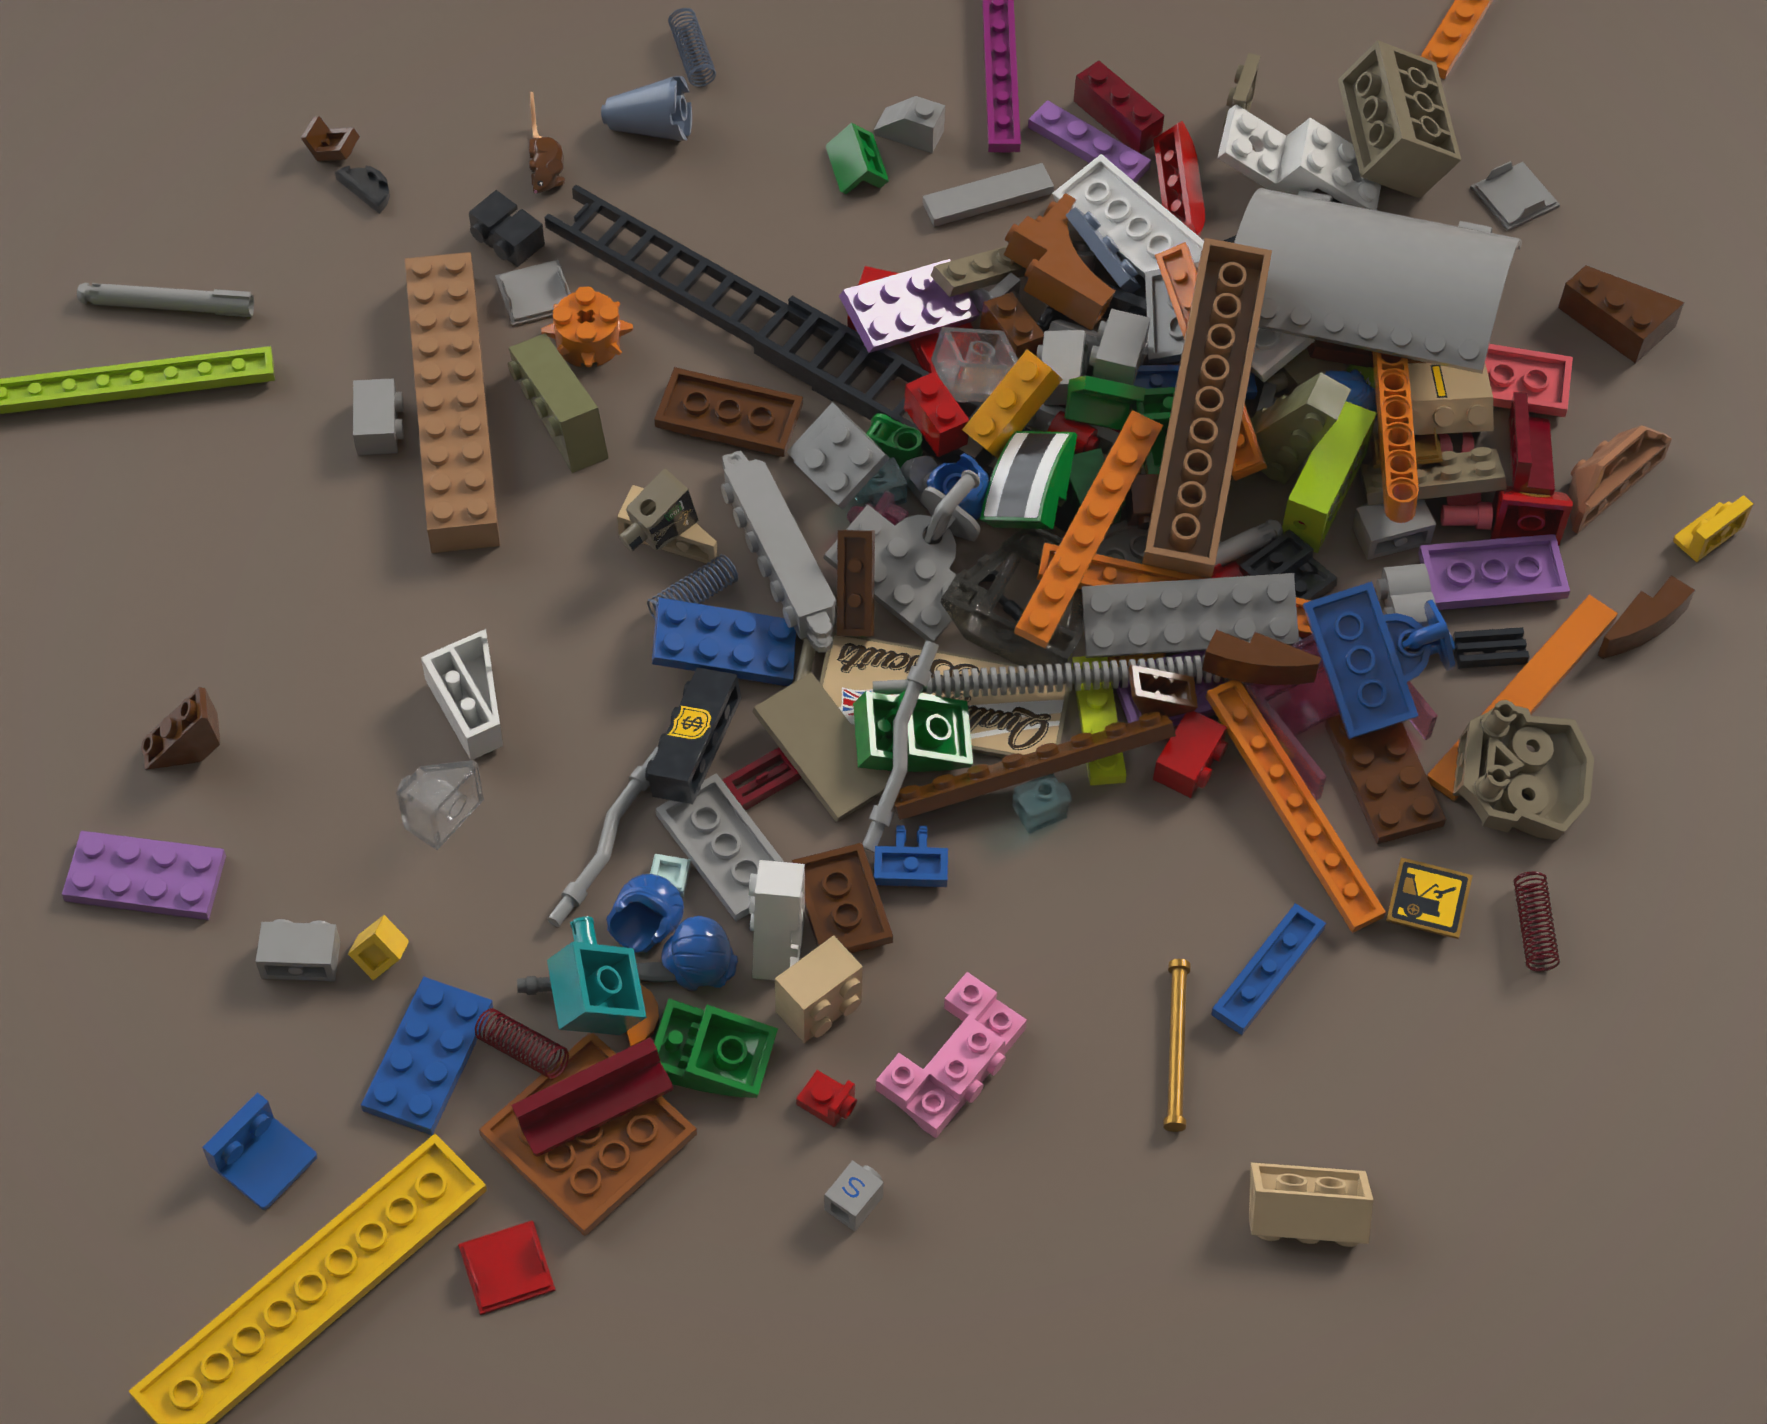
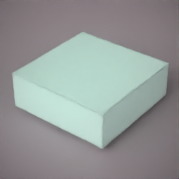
(673, 869)

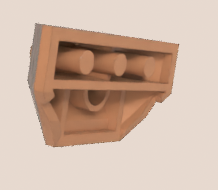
(1613, 471)

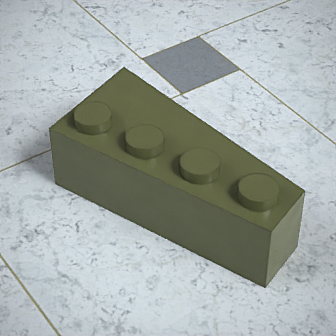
(559, 401)
(1297, 424)

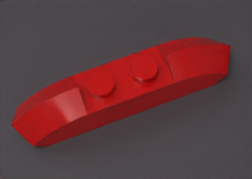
(1180, 177)

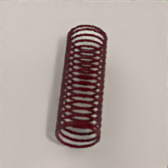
(1522, 926)
(514, 1056)

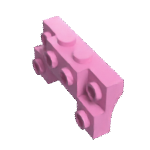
(961, 1065)

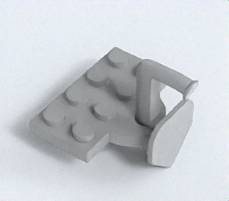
(915, 570)

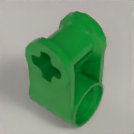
(896, 438)

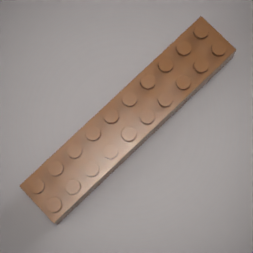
(451, 403)
(1207, 408)

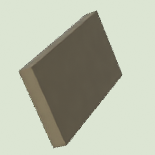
(820, 746)

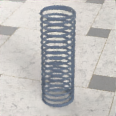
(681, 50)
(701, 582)

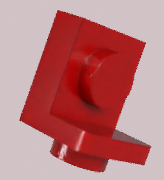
(827, 1098)

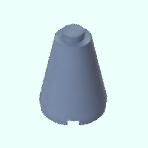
(651, 110)

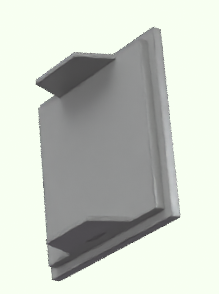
(1514, 195)
(532, 291)

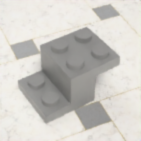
(837, 455)

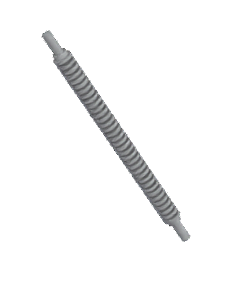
(1047, 678)

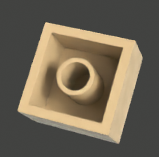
(819, 989)

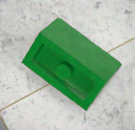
(856, 159)
(1101, 401)

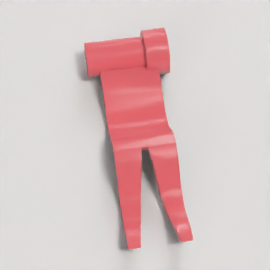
(1466, 508)

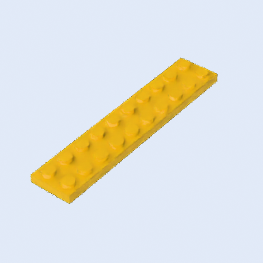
(310, 1288)

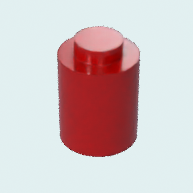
(1085, 433)

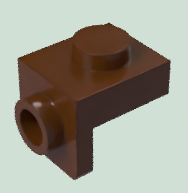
(329, 143)

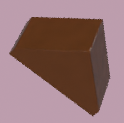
(1162, 691)

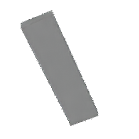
(988, 194)

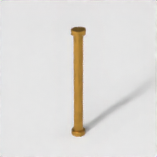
(1175, 1121)

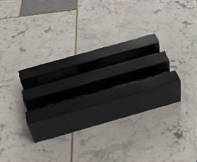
(1489, 642)

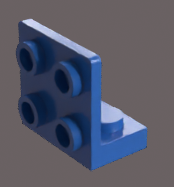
(258, 1153)

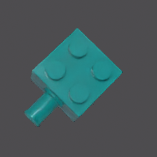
(595, 984)

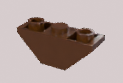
(184, 735)

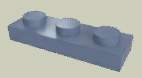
(1104, 249)

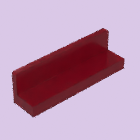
(1530, 449)
(592, 1097)

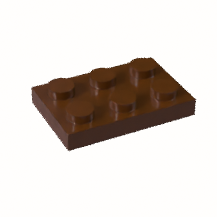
(844, 899)

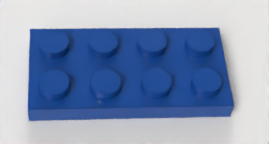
(723, 641)
(426, 1056)

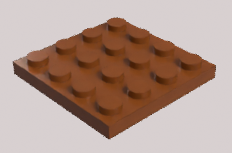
(601, 1167)

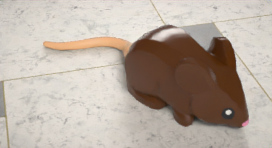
(546, 158)

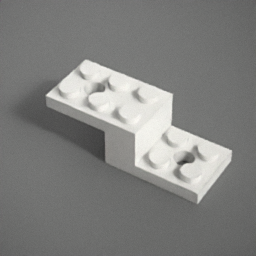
(1300, 161)

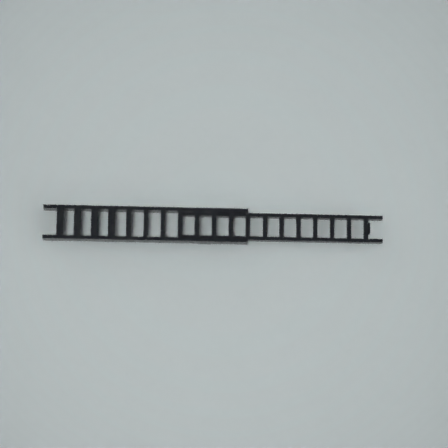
(799, 313)

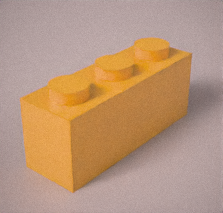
(1012, 403)

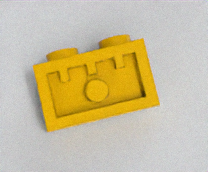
(1713, 528)

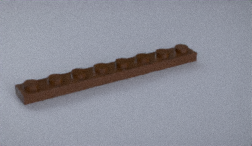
(1022, 768)

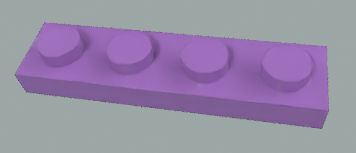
(1086, 140)

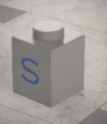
(854, 1195)

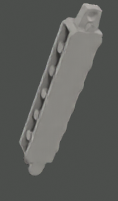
(780, 549)

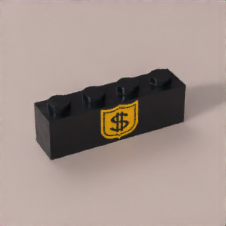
(693, 735)

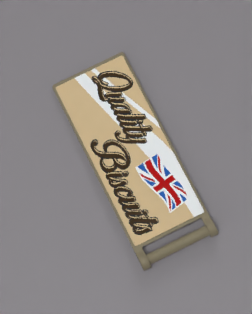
(997, 723)

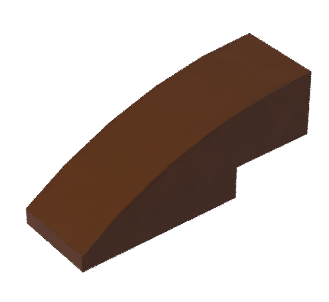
(1647, 618)
(1259, 661)

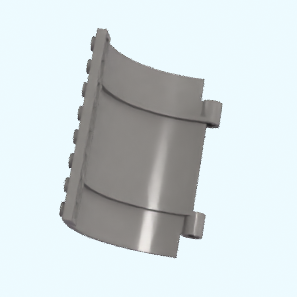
(1378, 278)

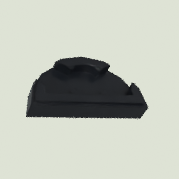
(367, 184)

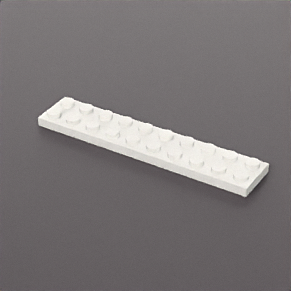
(1146, 228)

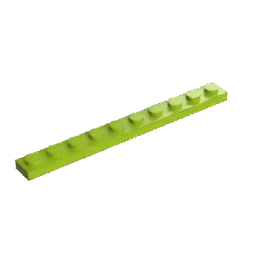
(136, 379)

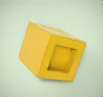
(378, 947)

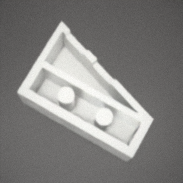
(466, 692)
(776, 917)

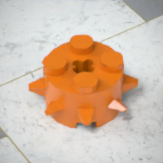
(587, 327)

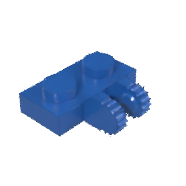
(911, 865)

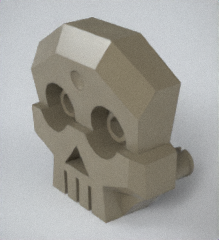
(1498, 768)

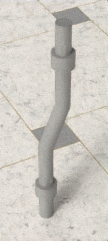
(918, 678)
(576, 891)

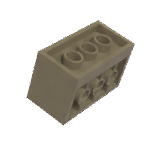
(1399, 119)

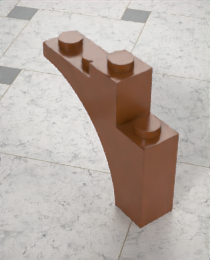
(1054, 267)

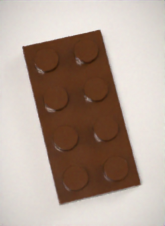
(729, 412)
(1387, 781)

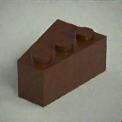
(1620, 311)

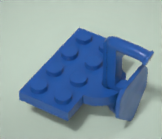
(1367, 657)

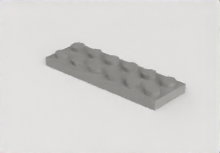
(1186, 614)

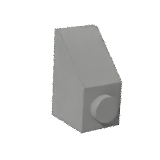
(913, 123)

